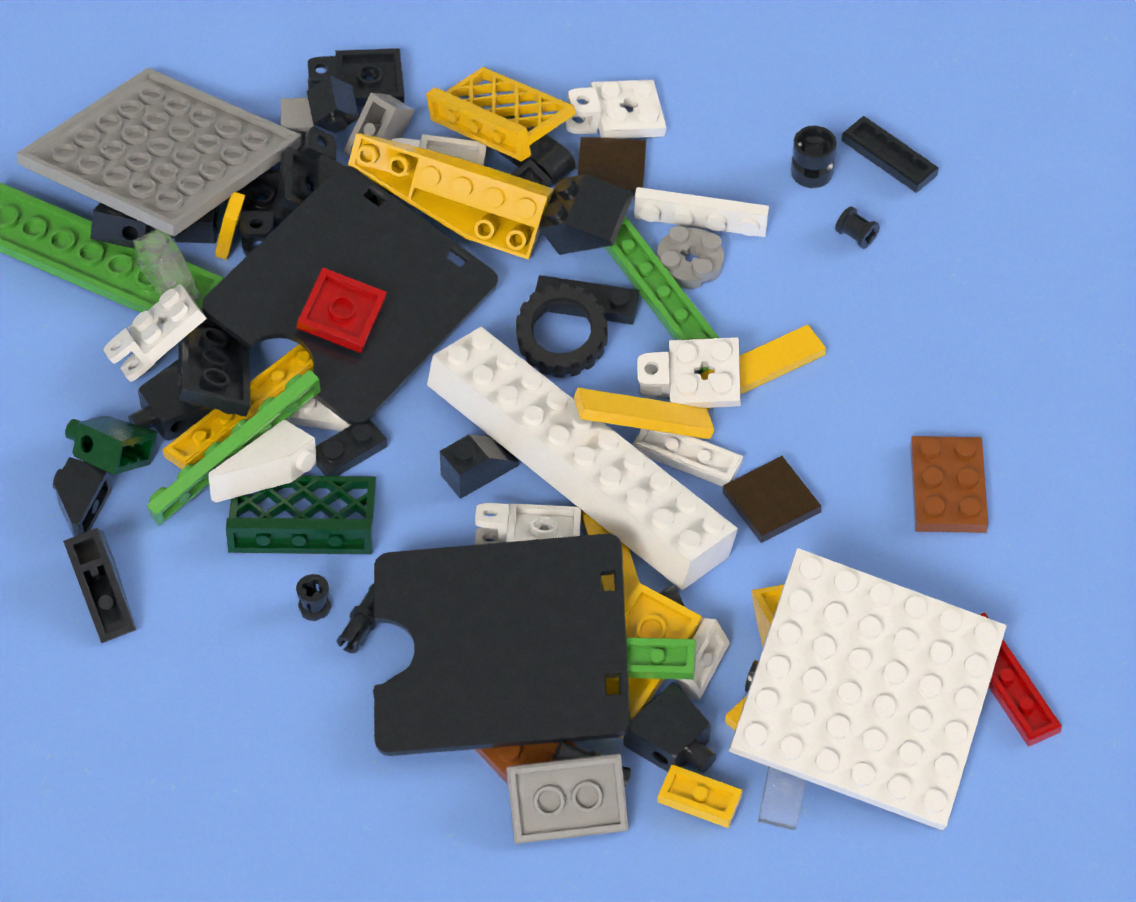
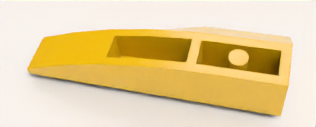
(457, 193)

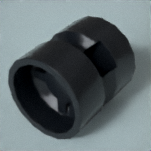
(813, 156)

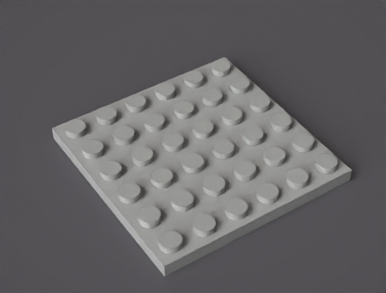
(159, 151)

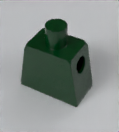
(111, 443)

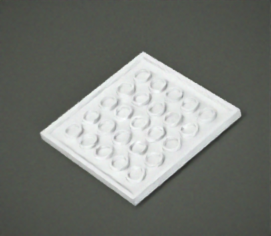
(868, 689)

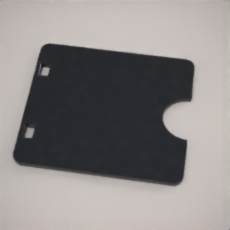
(370, 244)
(504, 645)

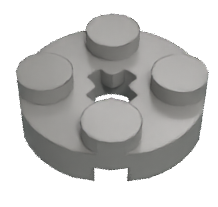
(696, 242)

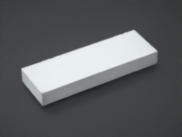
(690, 455)

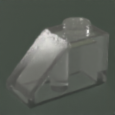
(163, 263)

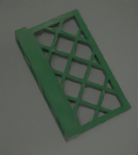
(300, 533)

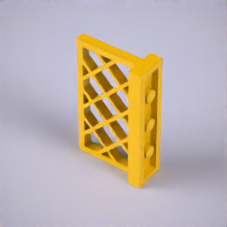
(489, 125)

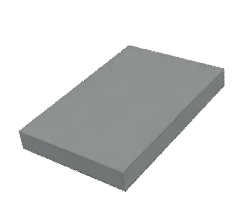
(567, 798)

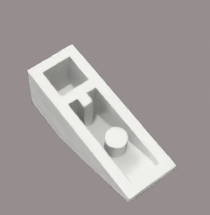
(265, 463)

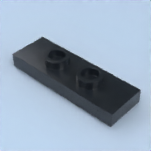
(890, 154)

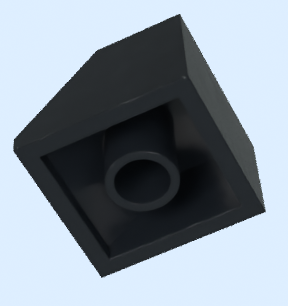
(584, 214)

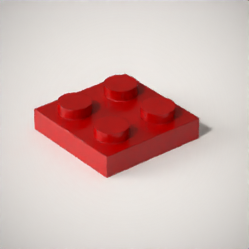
(341, 310)

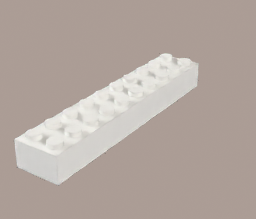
(582, 458)

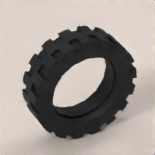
(555, 298)

